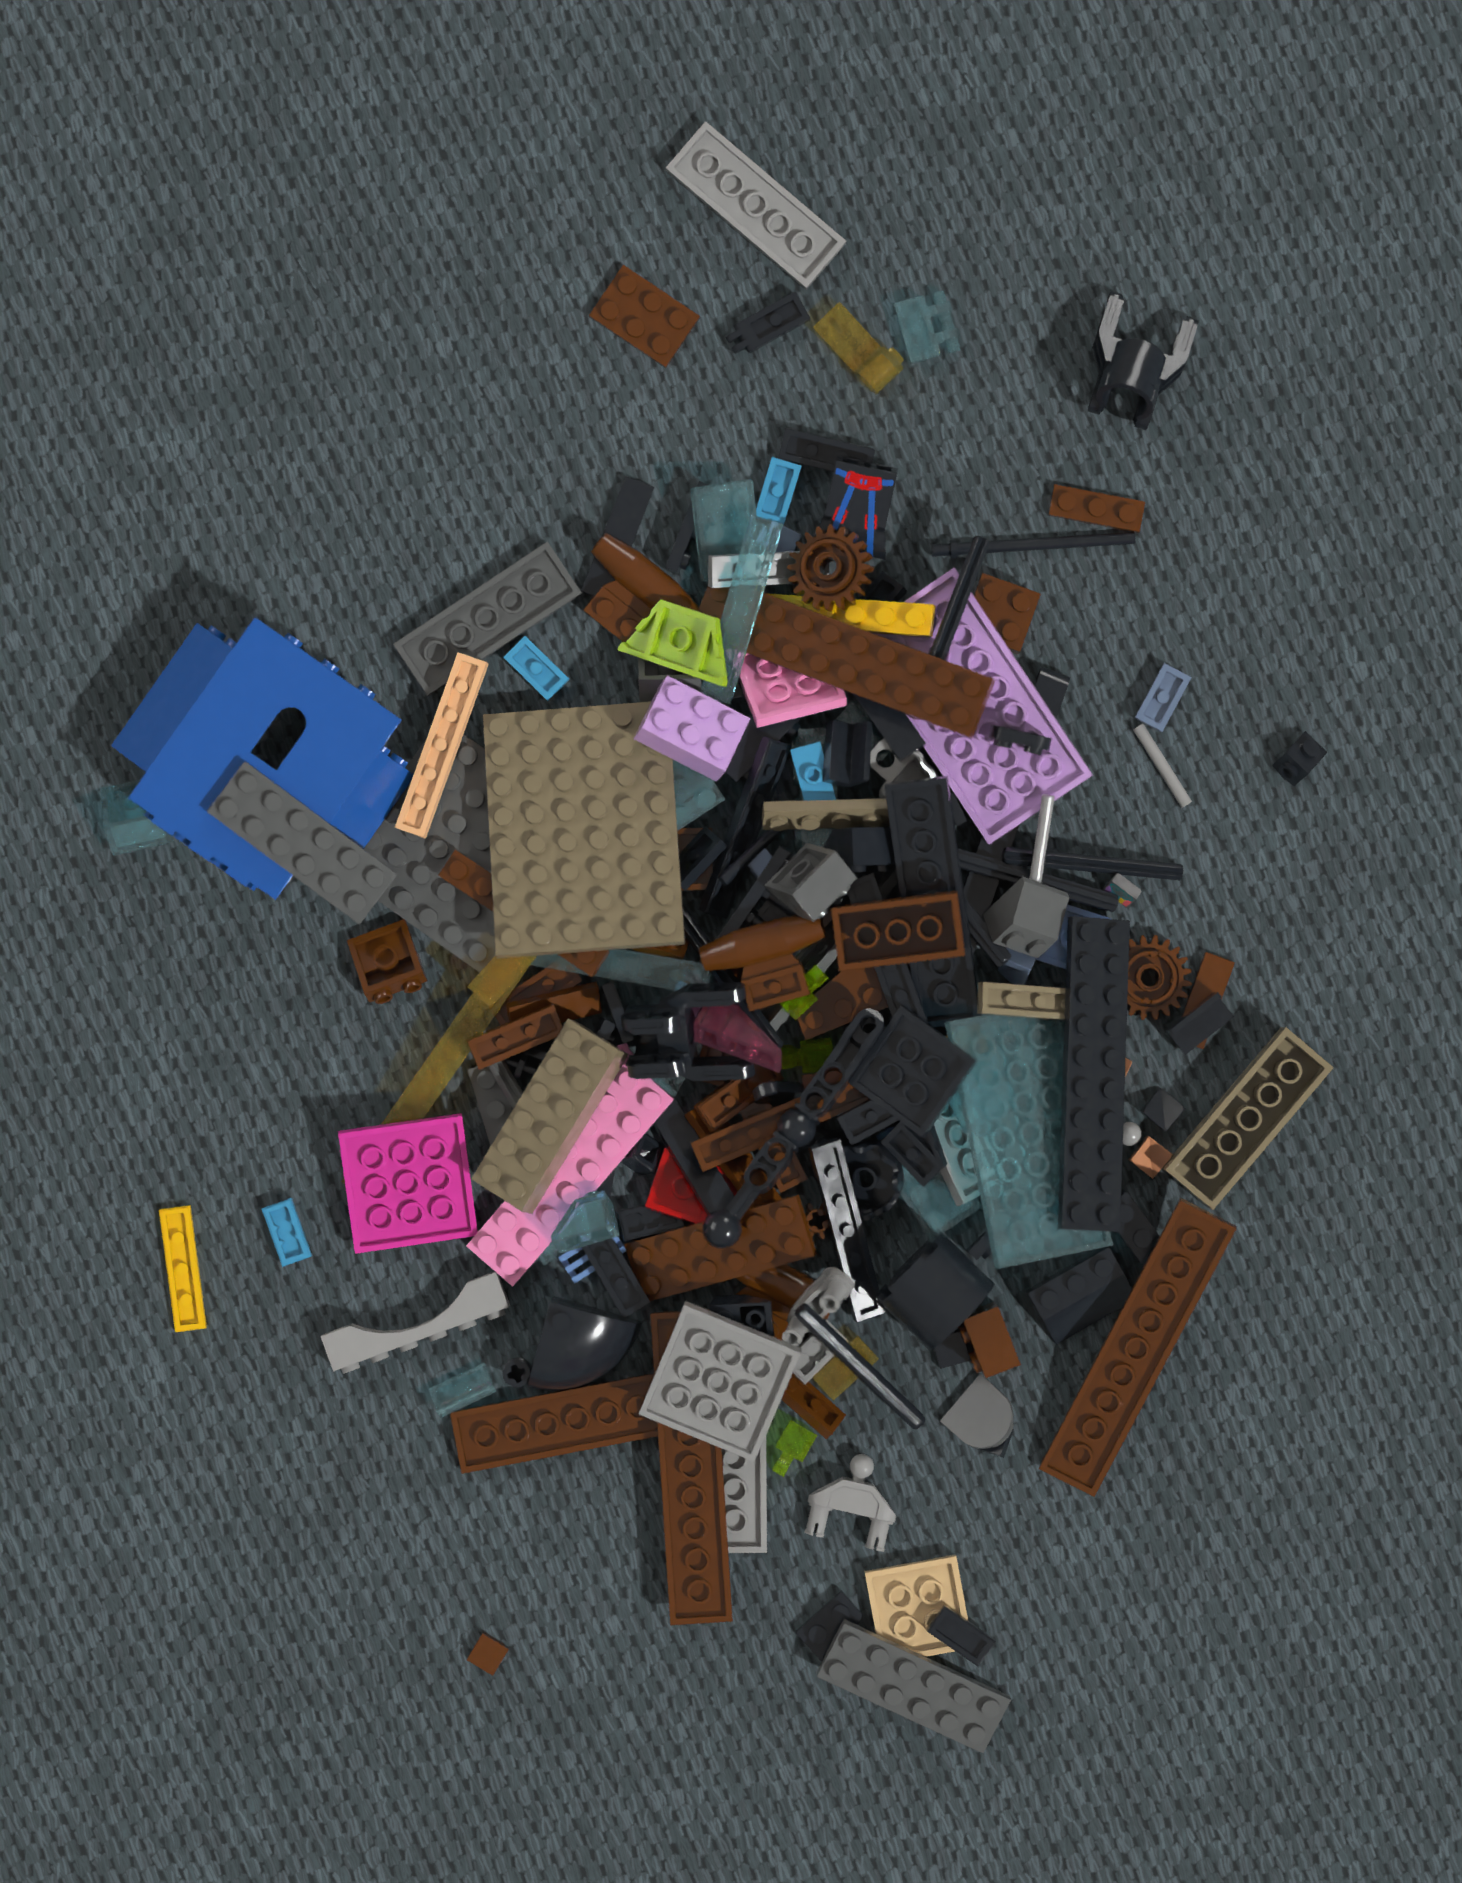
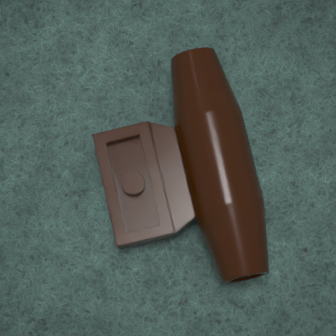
(634, 591)
(766, 954)
(780, 1285)

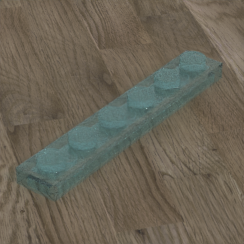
(744, 601)

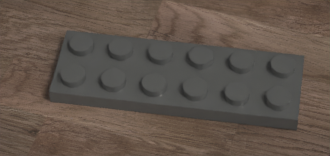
(488, 617)
(302, 842)
(913, 1686)

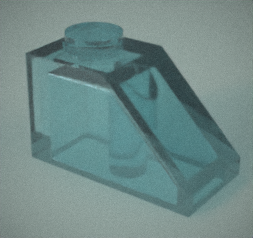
(586, 1222)

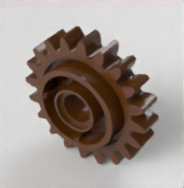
(845, 579)
(1168, 980)

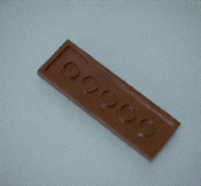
(685, 1261)

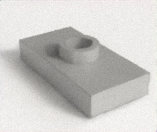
(812, 1357)

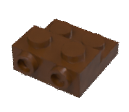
(387, 962)

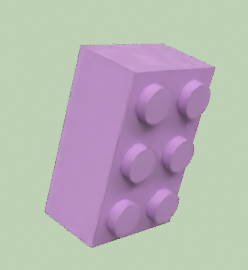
(691, 728)

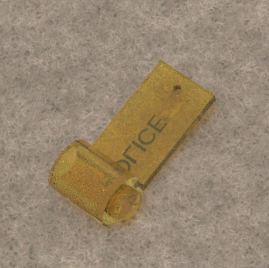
(858, 349)

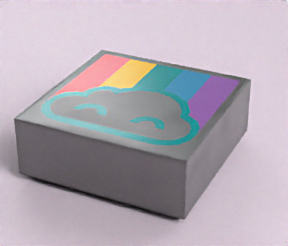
(1126, 891)

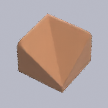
(1150, 1157)

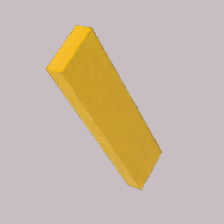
(182, 1268)

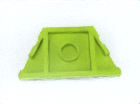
(680, 641)

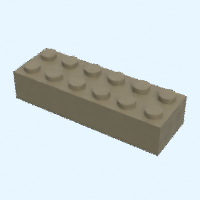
(549, 1116)
(1247, 1117)

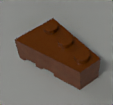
(842, 1000)

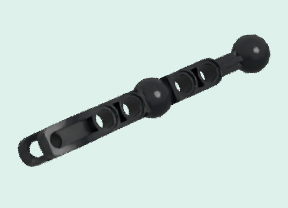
(795, 1127)

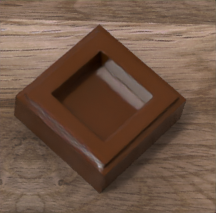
(488, 1653)

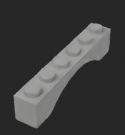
(356, 1343)

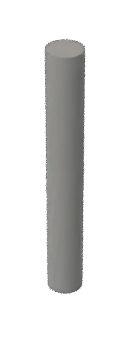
(1162, 765)
(1041, 838)

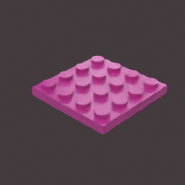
(408, 1183)

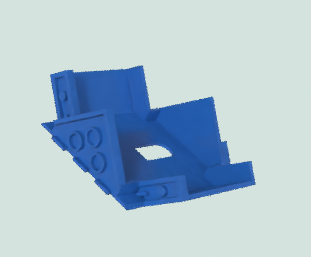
(212, 713)

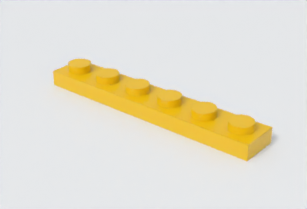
(878, 616)

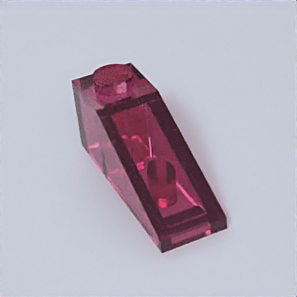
(736, 1034)

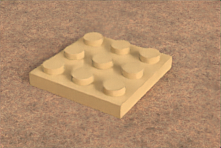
(910, 1596)

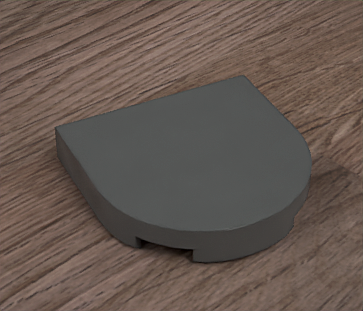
(981, 1415)

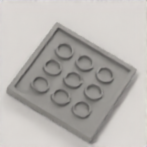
(720, 1381)

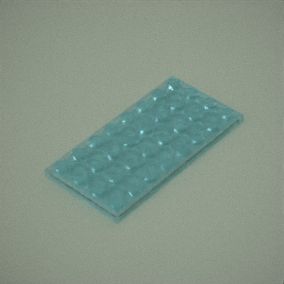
(1015, 1135)

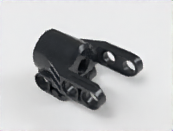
(1135, 363)
(667, 1036)

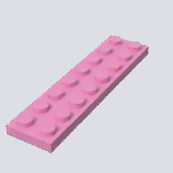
(516, 1238)

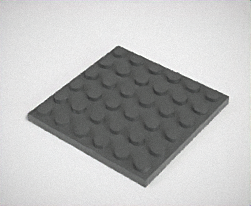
(417, 890)

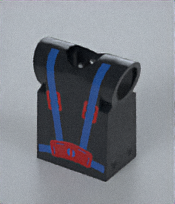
(861, 501)

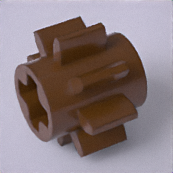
(817, 1212)

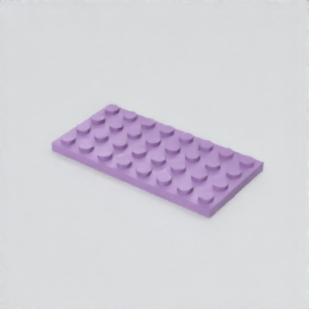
(994, 782)

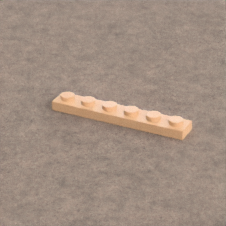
(441, 745)

